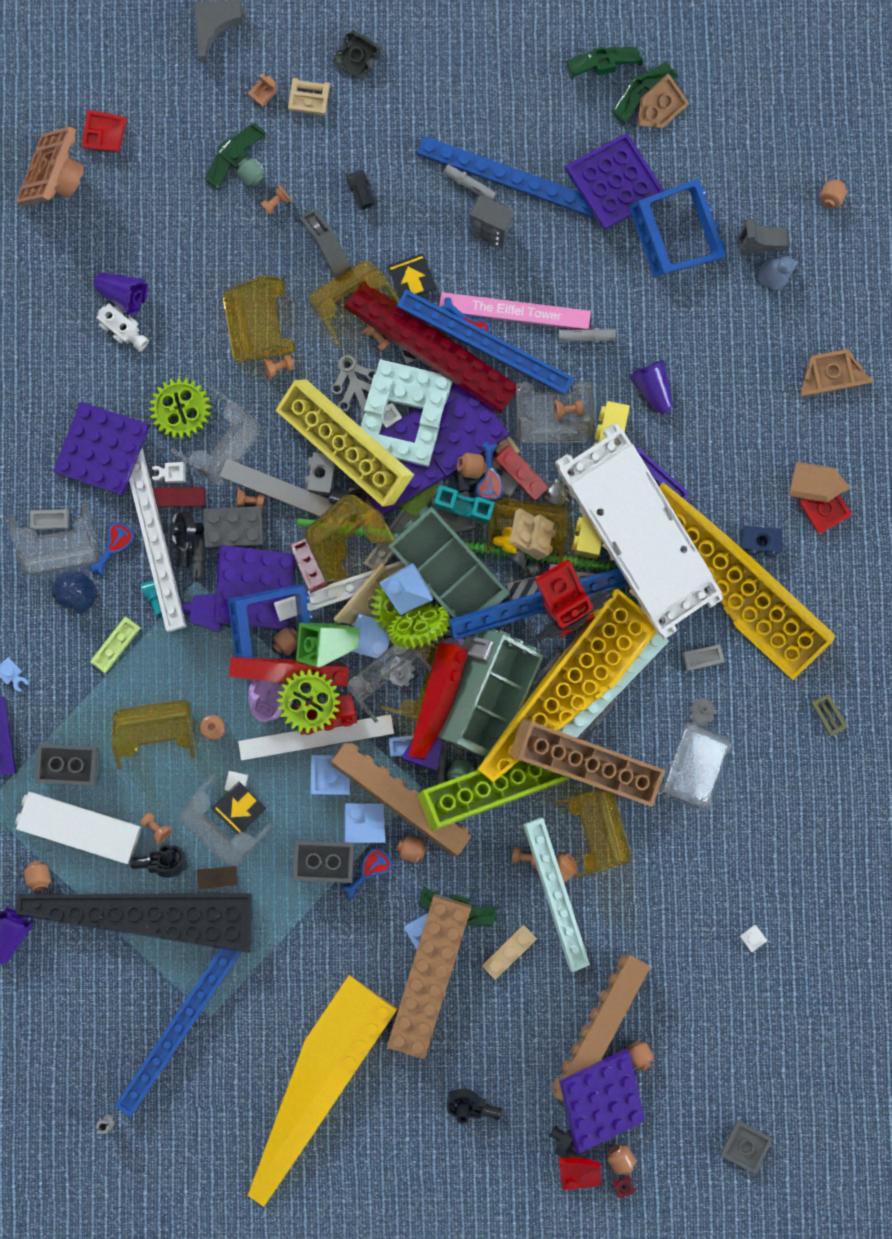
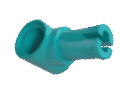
(150, 594)

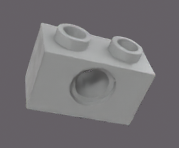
(320, 485)

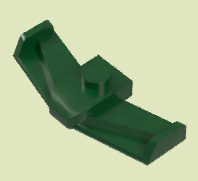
(603, 60)
(637, 89)
(232, 153)
(478, 915)

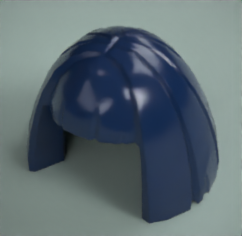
(74, 591)

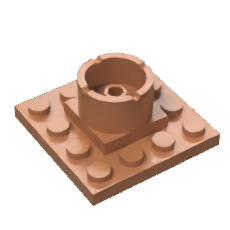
(51, 169)

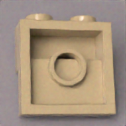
(532, 534)

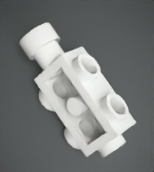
(116, 323)

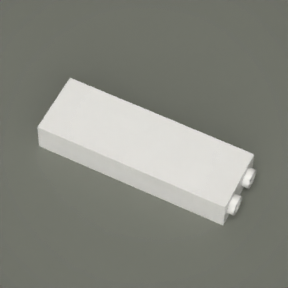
(78, 827)

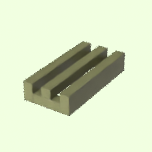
(821, 700)

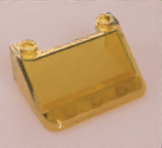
(254, 319)

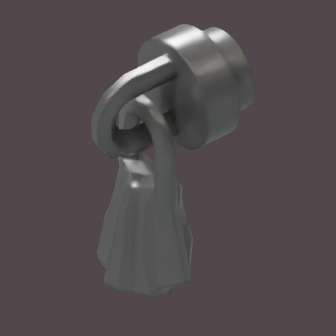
(534, 568)

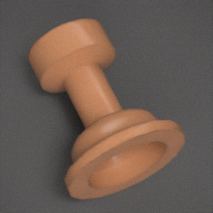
(281, 196)
(383, 343)
(271, 367)
(560, 410)
(242, 498)
(161, 833)
(518, 855)

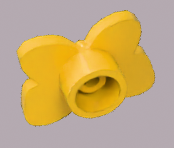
(504, 541)

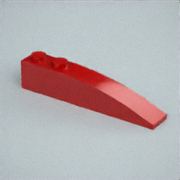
(279, 669)
(438, 697)

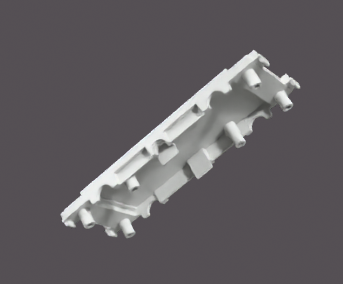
(639, 530)

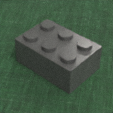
(491, 221)
(234, 527)
(67, 765)
(323, 861)

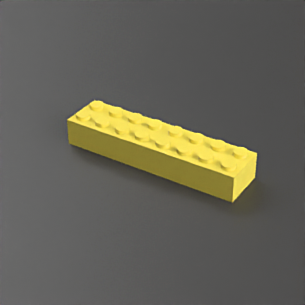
(344, 442)
(588, 541)

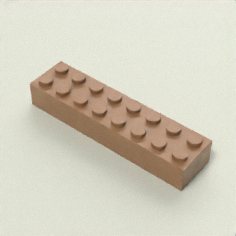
(586, 762)
(395, 796)
(429, 976)
(604, 1019)

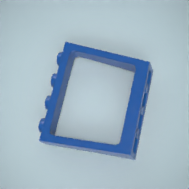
(651, 237)
(239, 618)

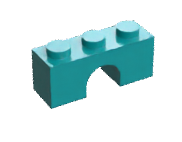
(455, 503)

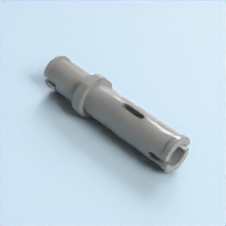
(468, 182)
(588, 335)

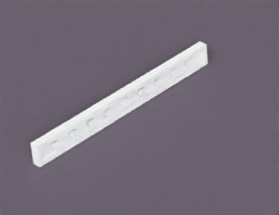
(156, 546)

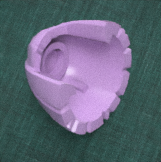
(262, 700)

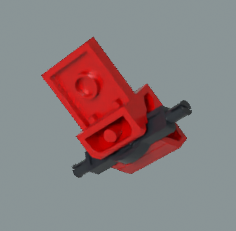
(566, 601)

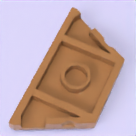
(833, 372)

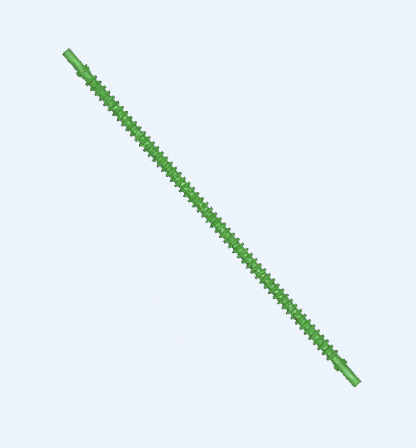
(497, 550)

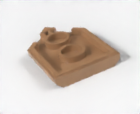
(661, 104)
(816, 482)

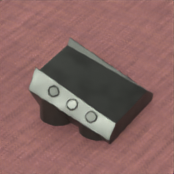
(357, 54)

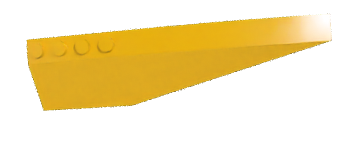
(753, 597)
(580, 675)
(321, 1073)

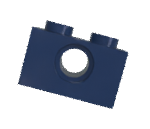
(772, 537)

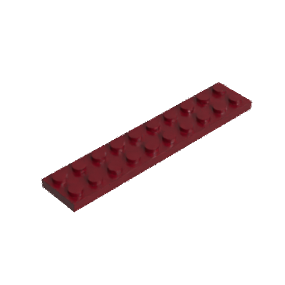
(431, 347)

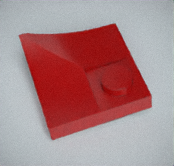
(103, 131)
(579, 1173)

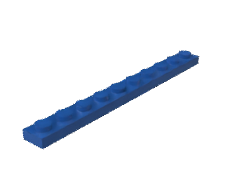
(503, 175)
(485, 342)
(528, 605)
(176, 1031)

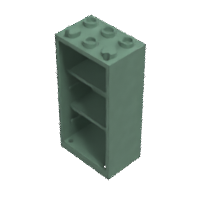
(447, 565)
(490, 693)

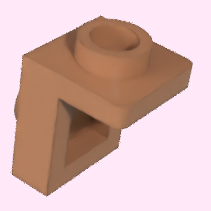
(263, 90)

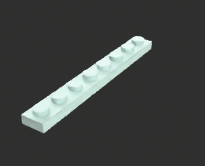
(584, 718)
(556, 894)

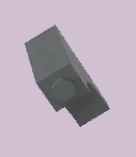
(212, 20)
(762, 239)
(325, 241)

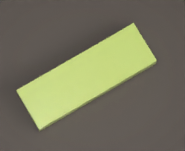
(115, 645)

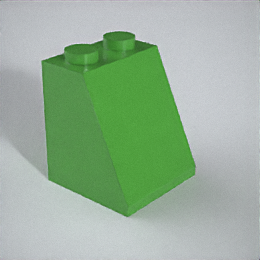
(325, 642)

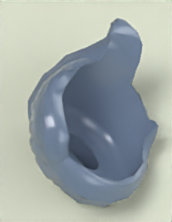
(776, 272)

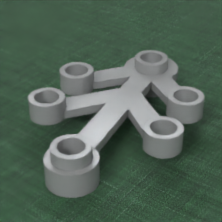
(355, 384)

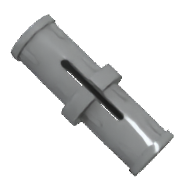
(104, 1128)

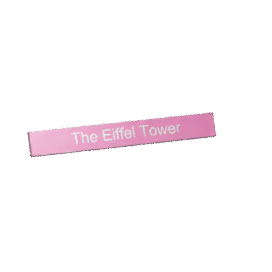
(519, 311)

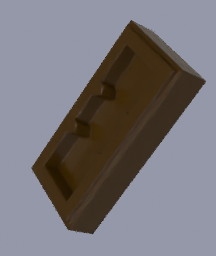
(217, 877)

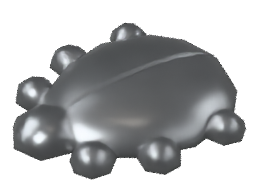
(557, 493)
(403, 676)
(702, 711)

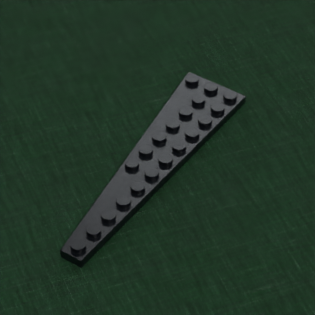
(196, 919)

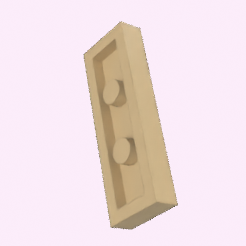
(509, 952)

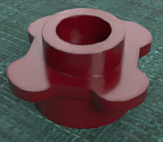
(623, 1192)

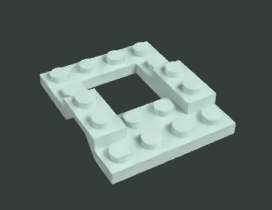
(411, 388)

